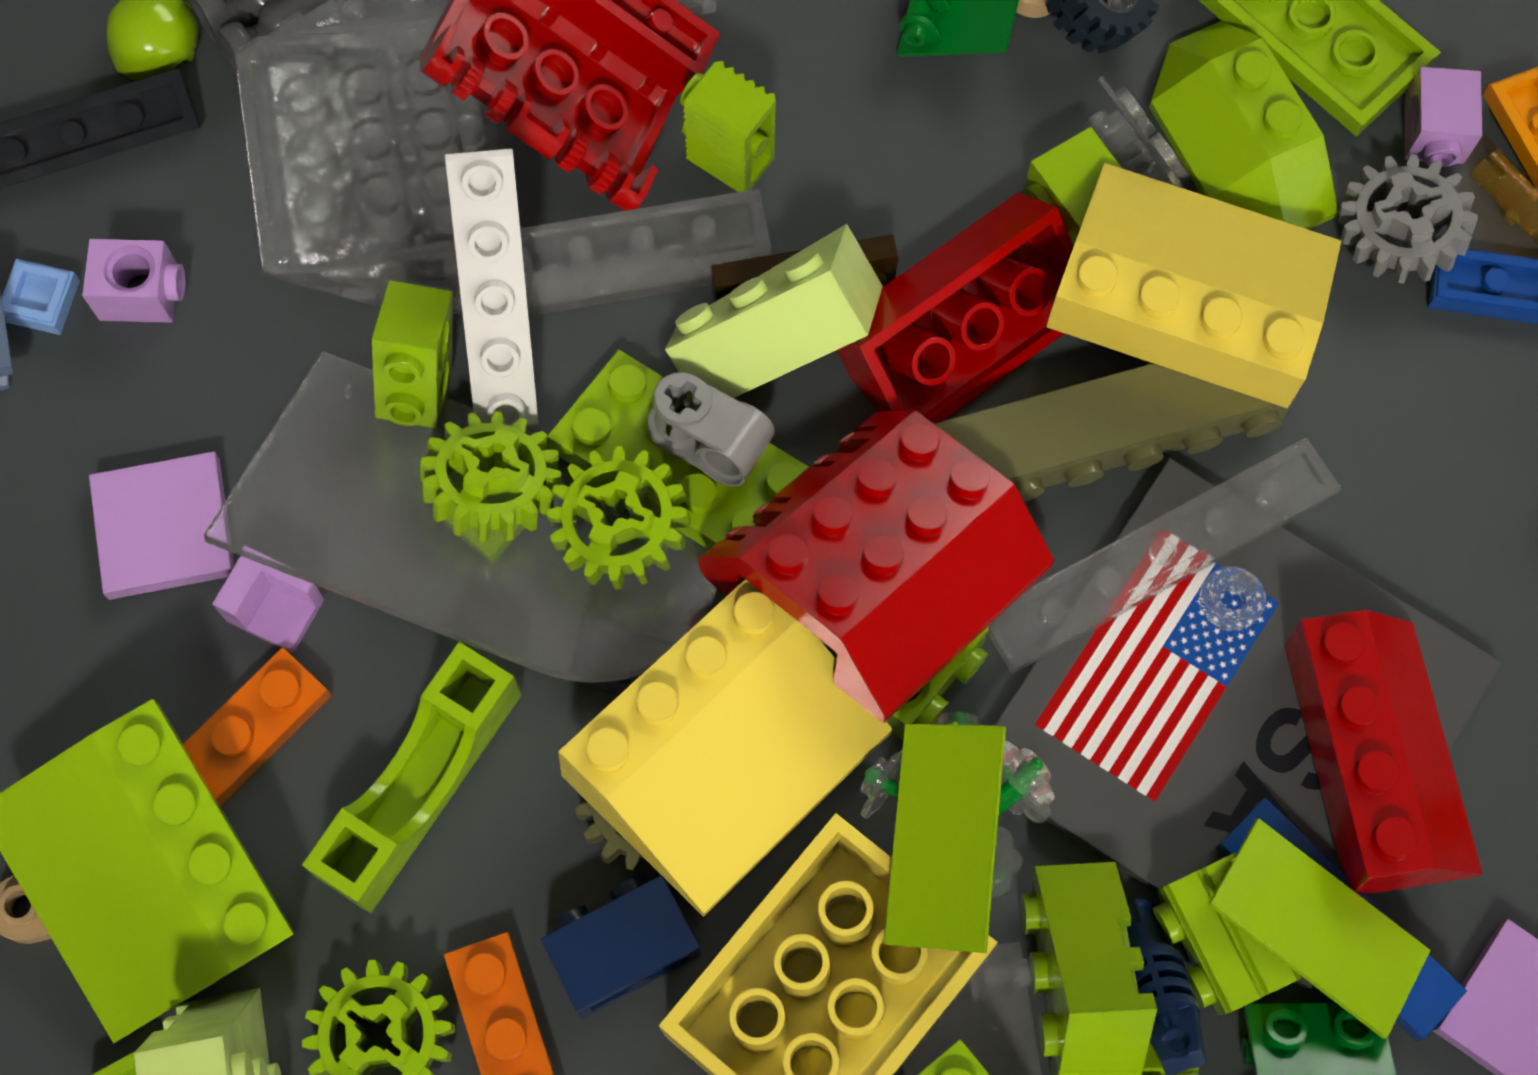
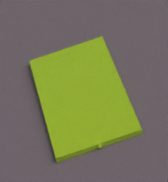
(945, 837)
(1320, 928)

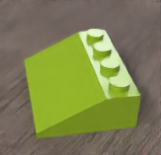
(136, 870)

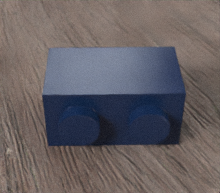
(620, 944)

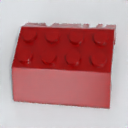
(575, 77)
(889, 554)

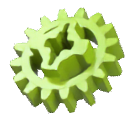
(490, 475)
(628, 491)
(397, 1008)

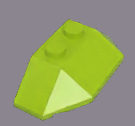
(1243, 127)

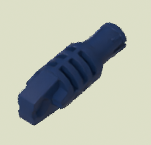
(1177, 1024)

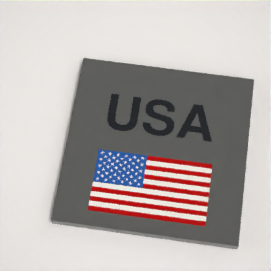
(1180, 727)

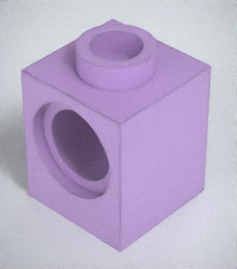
(1443, 115)
(115, 263)

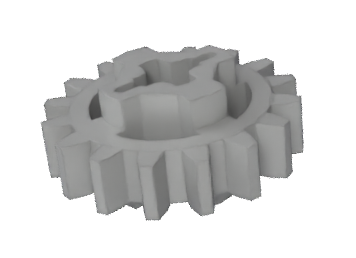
(1403, 224)

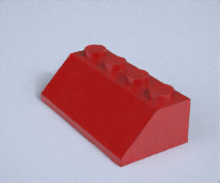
(964, 313)
(1380, 752)

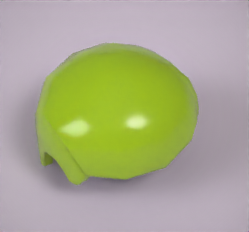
(150, 36)

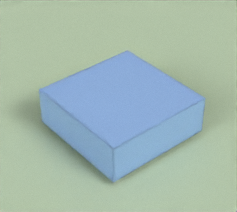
(39, 296)

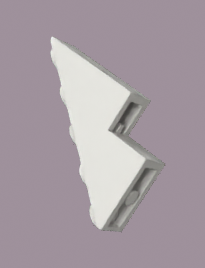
(492, 284)

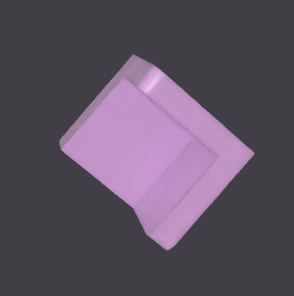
(268, 603)

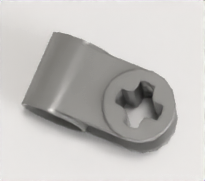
(711, 430)

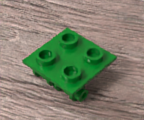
(956, 27)
(1312, 1041)

